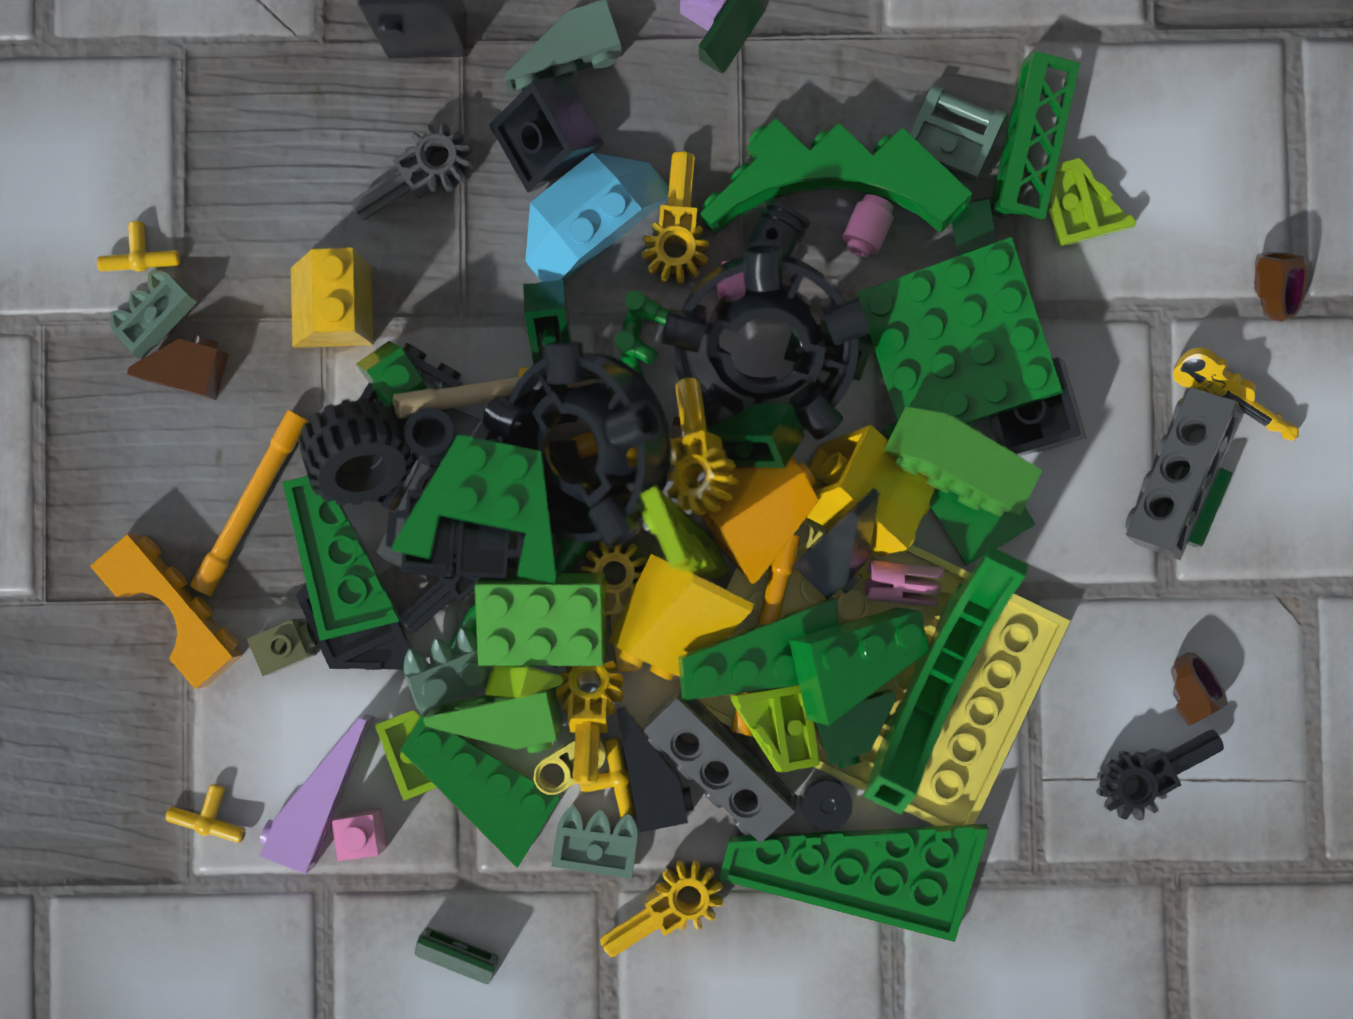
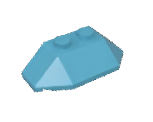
(589, 213)

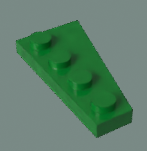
(336, 567)
(486, 790)

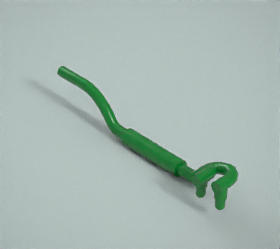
(631, 352)

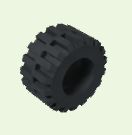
(355, 451)

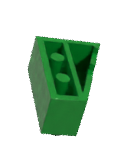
(855, 659)

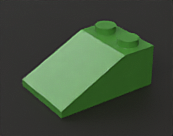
(503, 720)

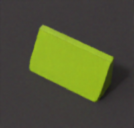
(519, 681)

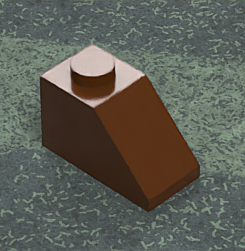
(185, 366)

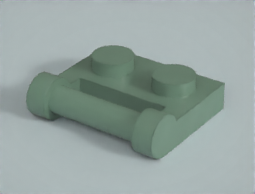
(952, 144)

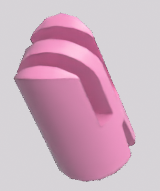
(891, 585)

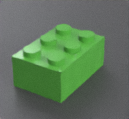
(962, 461)
(542, 621)

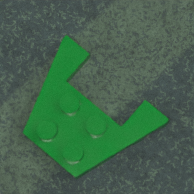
(488, 487)

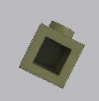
(282, 646)

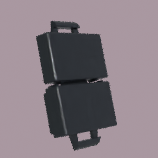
(479, 548)

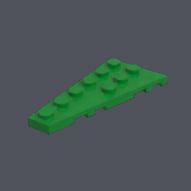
(884, 875)

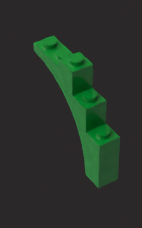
(838, 161)
(938, 678)

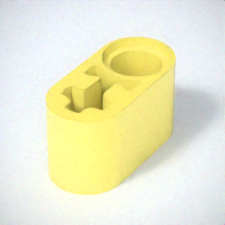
(558, 758)

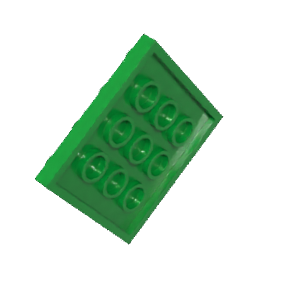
(961, 337)

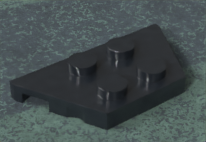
(367, 649)

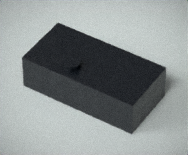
(418, 27)

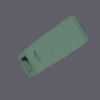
(573, 43)

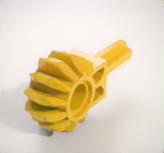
(677, 224)
(696, 453)
(617, 594)
(589, 713)
(665, 908)

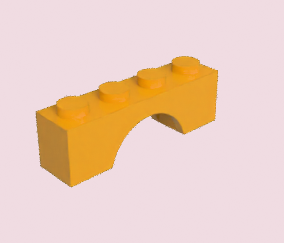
(201, 646)

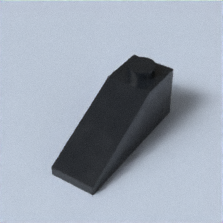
(842, 550)
(653, 781)

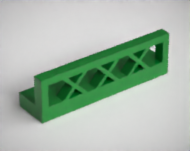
(1019, 133)

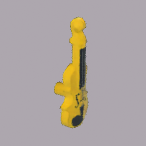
(1207, 372)

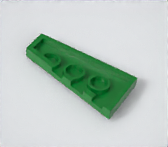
(752, 659)

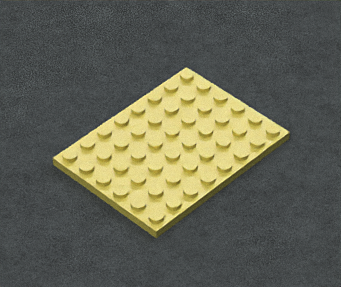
(986, 707)

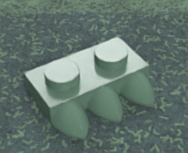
(151, 313)
(447, 674)
(595, 847)

